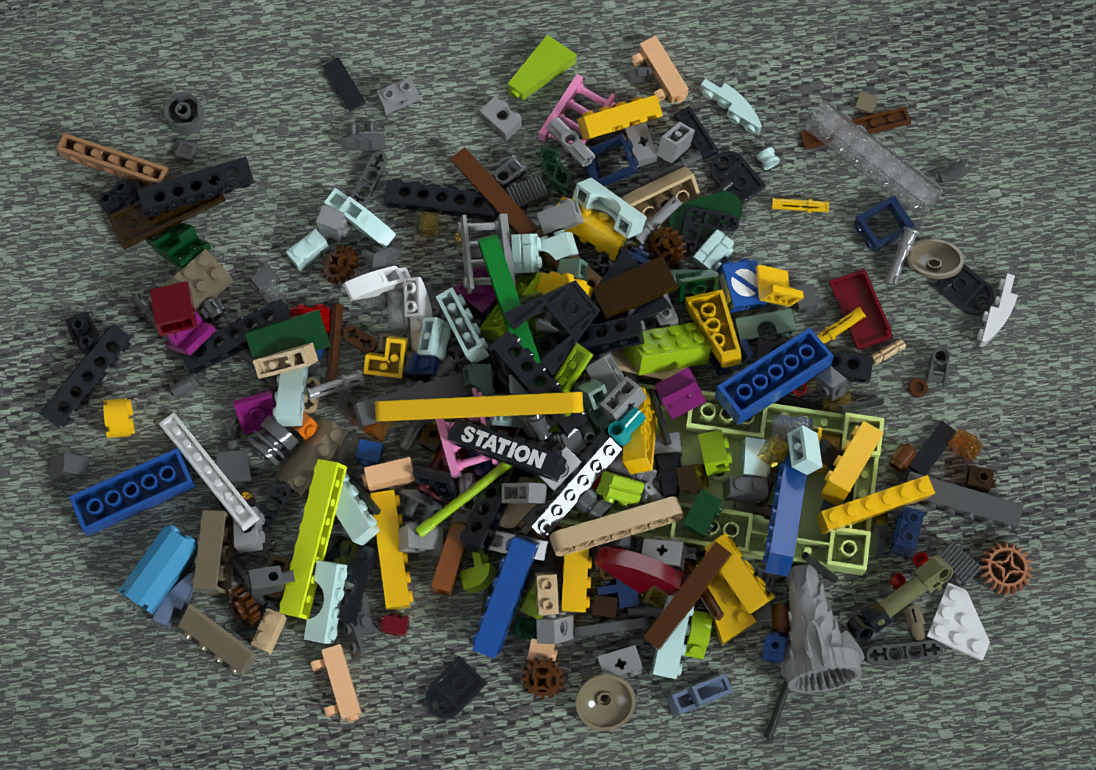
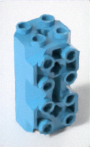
(160, 569)

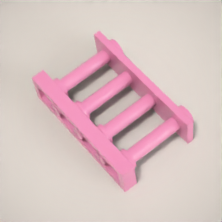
(567, 102)
(457, 465)

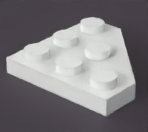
(958, 624)

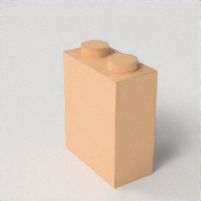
(389, 475)

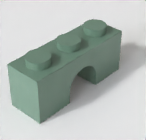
(780, 321)
(593, 394)

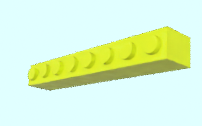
(313, 537)

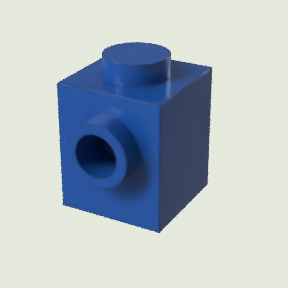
(369, 453)
(773, 648)

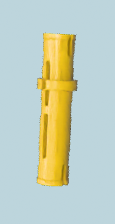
(800, 205)
(840, 326)

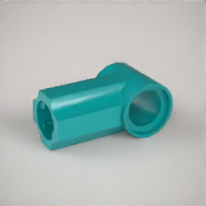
(626, 426)

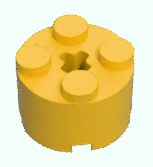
(117, 417)

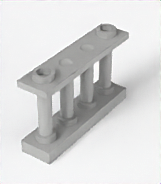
(500, 226)

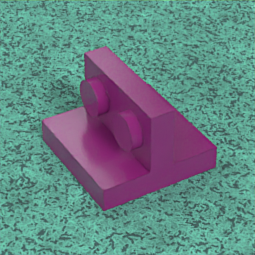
(482, 296)
(189, 340)
(680, 393)
(254, 410)

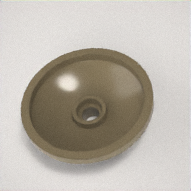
(935, 259)
(609, 712)

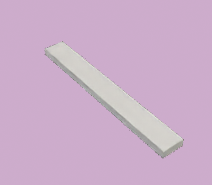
(209, 471)

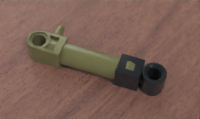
(877, 615)

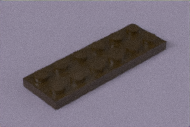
(134, 226)

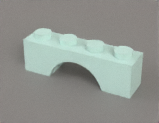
(595, 196)
(559, 246)
(331, 579)

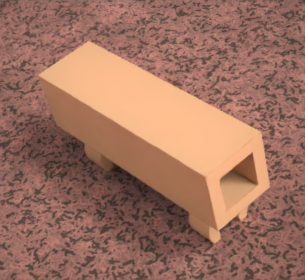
(663, 70)
(341, 682)

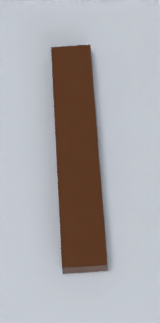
(872, 123)
(493, 192)
(687, 595)

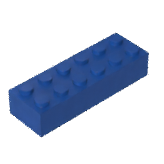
(774, 376)
(132, 492)
(784, 519)
(506, 596)

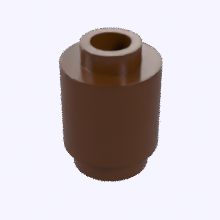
(902, 457)
(780, 618)

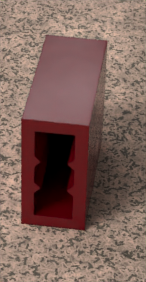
(173, 308)

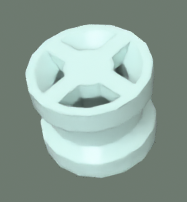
(768, 158)

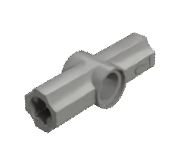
(577, 149)

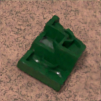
(179, 244)

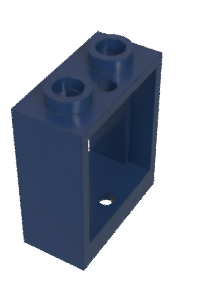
(606, 146)
(898, 213)
(908, 530)

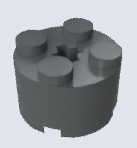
(178, 121)

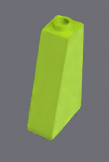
(541, 67)

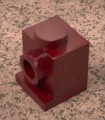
(394, 625)

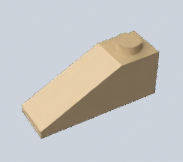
(285, 360)

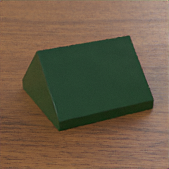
(696, 283)

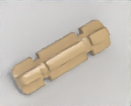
(888, 351)

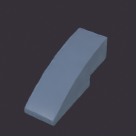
(175, 600)
(699, 695)

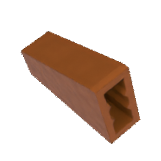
(450, 561)

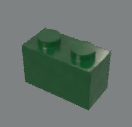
(702, 514)

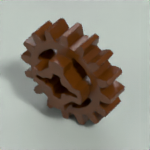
(668, 246)
(339, 264)
(243, 606)
(542, 673)

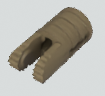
(916, 627)

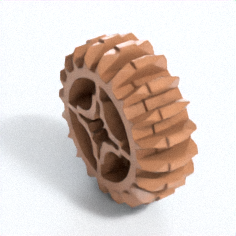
(1013, 570)

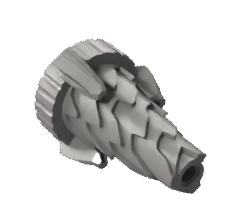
(817, 653)

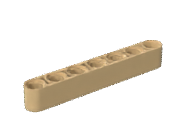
(616, 526)

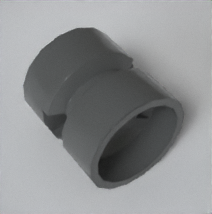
(593, 505)

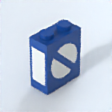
(740, 285)

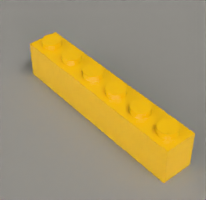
(874, 504)
(392, 561)

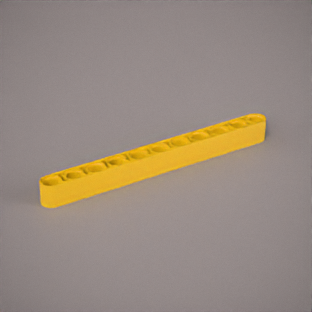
(479, 406)

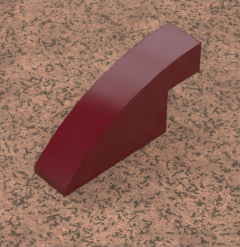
(638, 570)

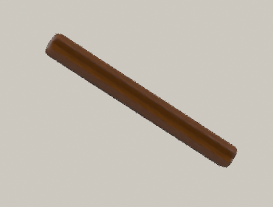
(334, 339)
(707, 597)

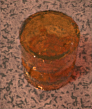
(378, 431)

